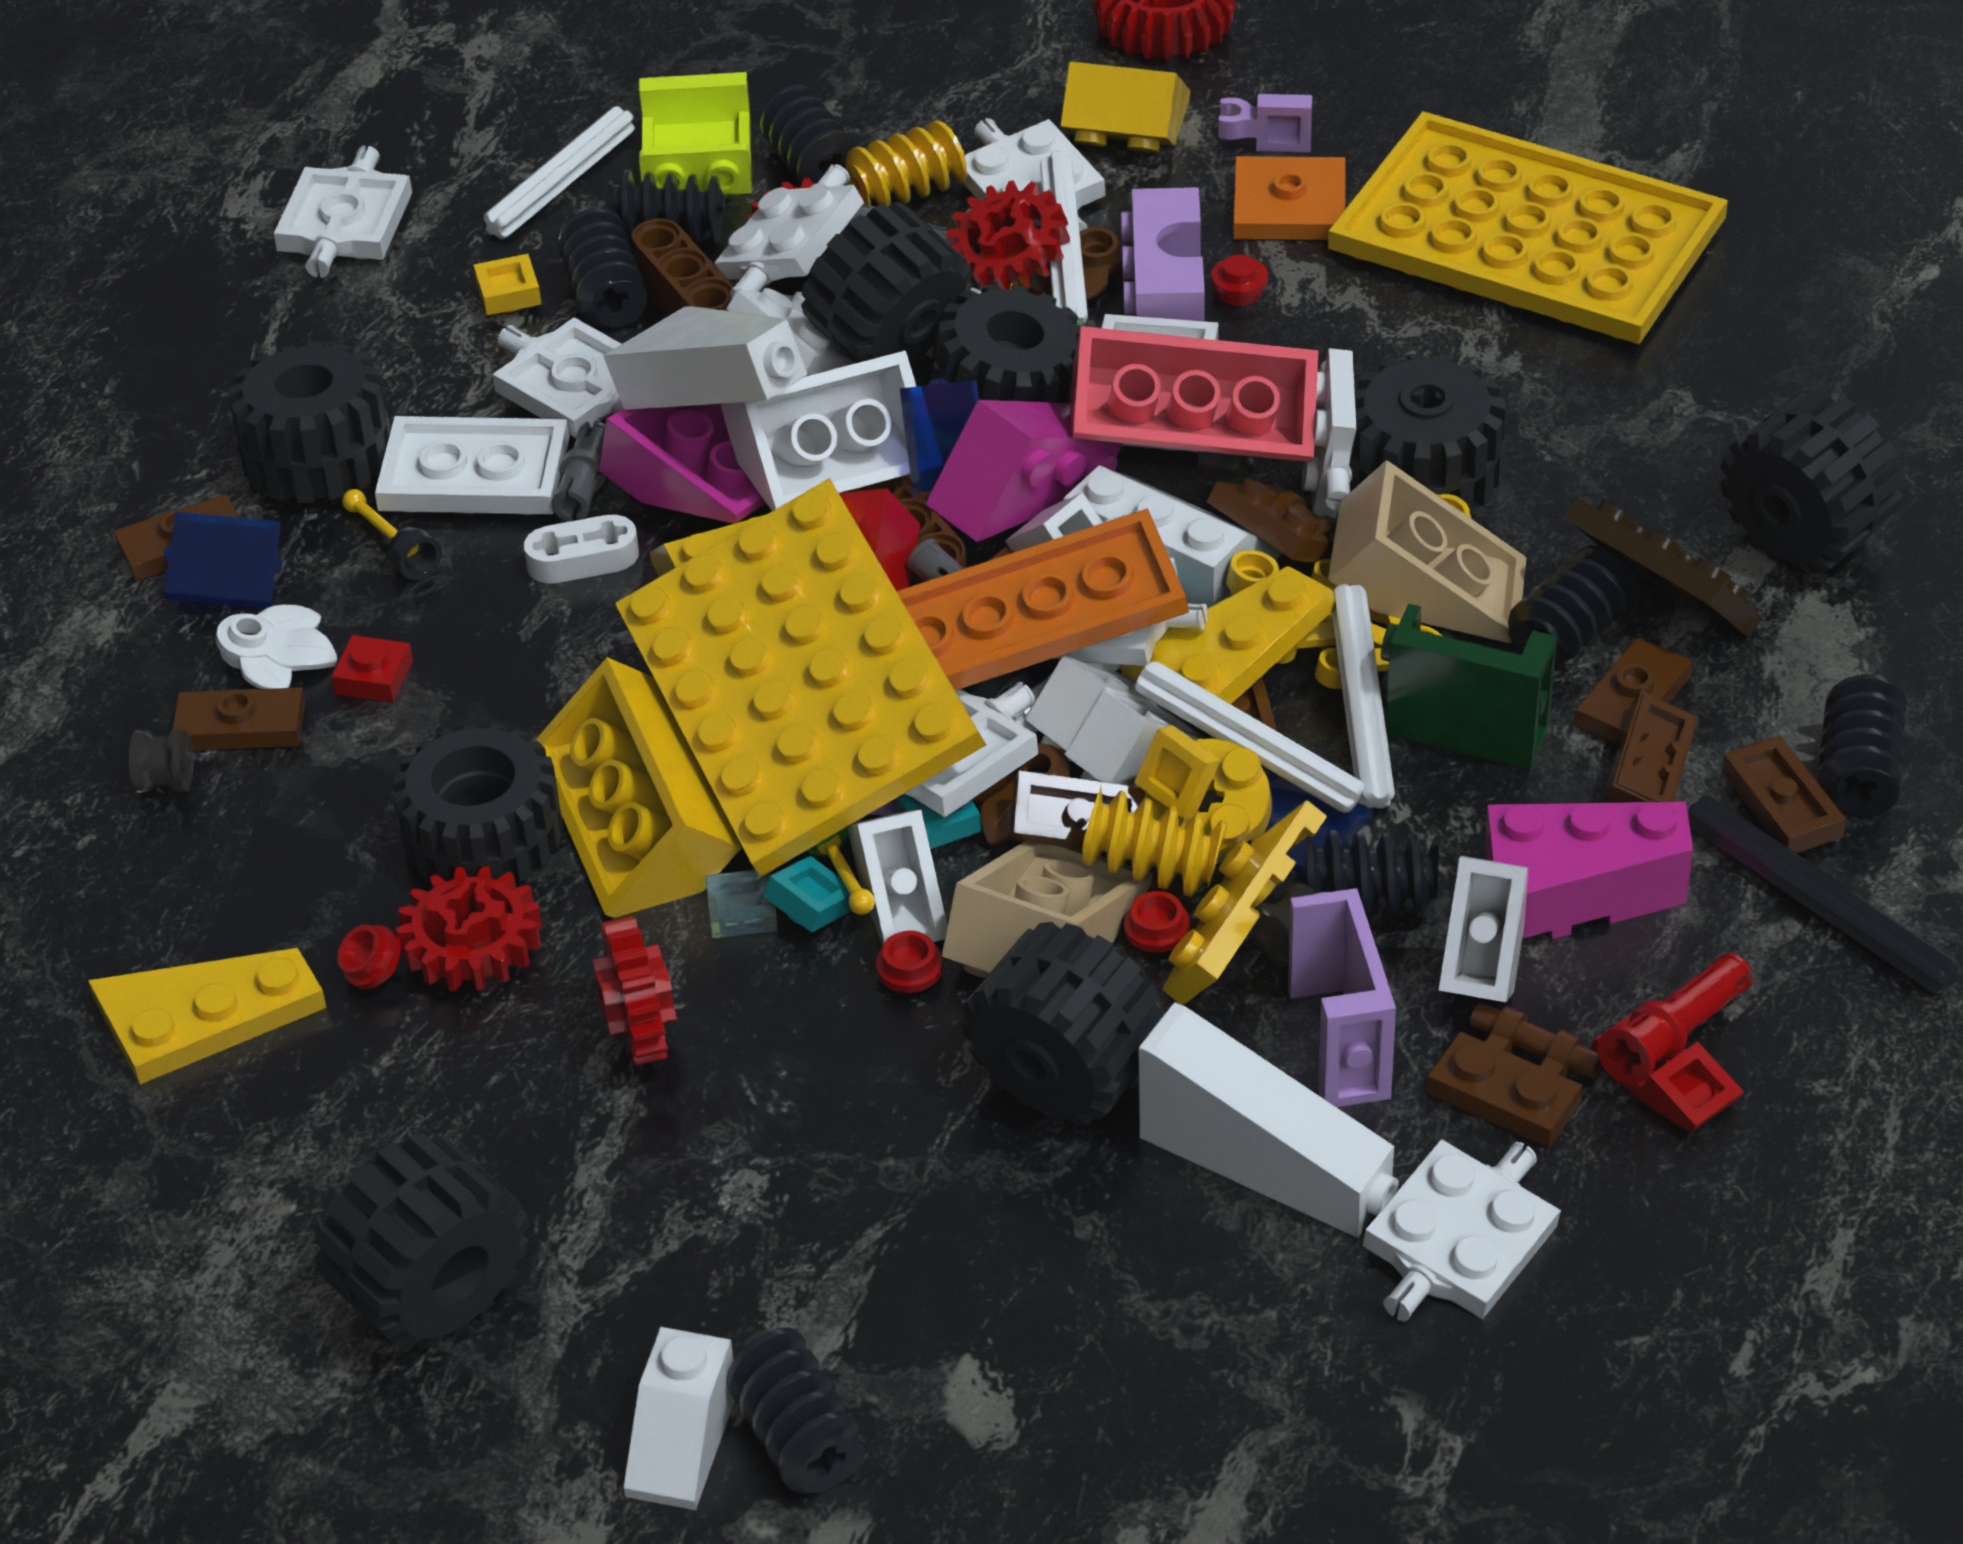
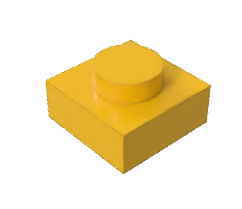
(507, 284)
(1177, 770)

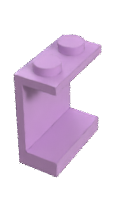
(1335, 953)

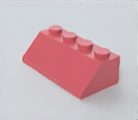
(1194, 394)

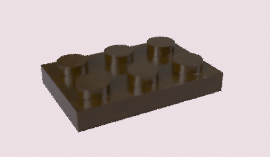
(1666, 564)

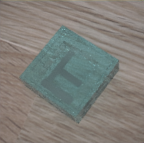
(739, 904)

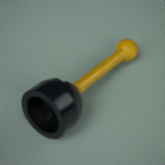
(410, 549)

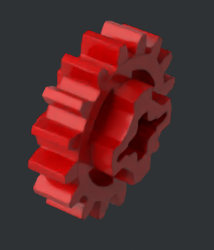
(1008, 235)
(469, 928)
(634, 990)

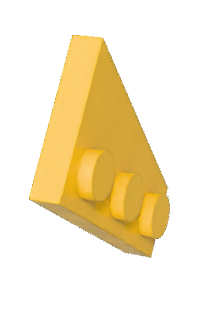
(1244, 634)
(1229, 907)
(203, 1008)

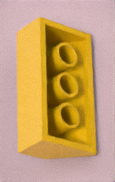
(635, 793)

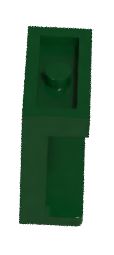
(1467, 692)

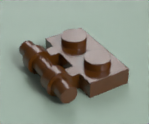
(1277, 518)
(1506, 1088)

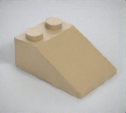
(1425, 553)
(1030, 888)

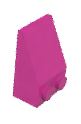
(678, 461)

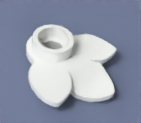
(274, 644)

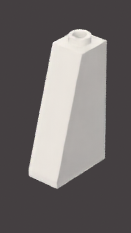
(706, 360)
(1258, 1125)

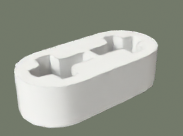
(581, 549)

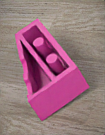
(1013, 466)
(1593, 859)

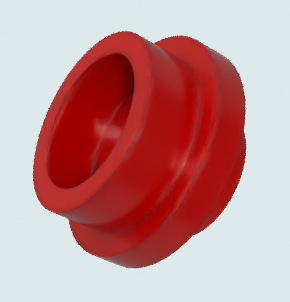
(1239, 280)
(1156, 922)
(369, 955)
(909, 962)

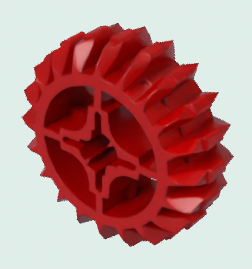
(1164, 25)

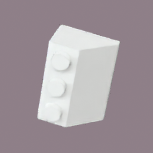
(825, 427)
(1190, 534)

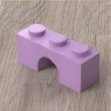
(1163, 255)

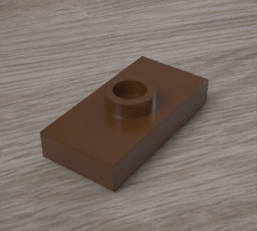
(145, 541)
(1639, 669)
(241, 718)
(1650, 752)

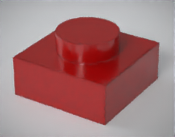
(372, 668)

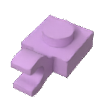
(1277, 122)

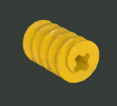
(906, 163)
(1152, 843)

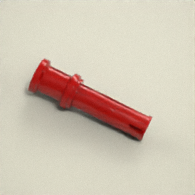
(1662, 1027)

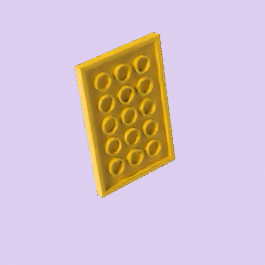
(1529, 226)
(798, 677)

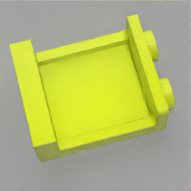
(697, 129)

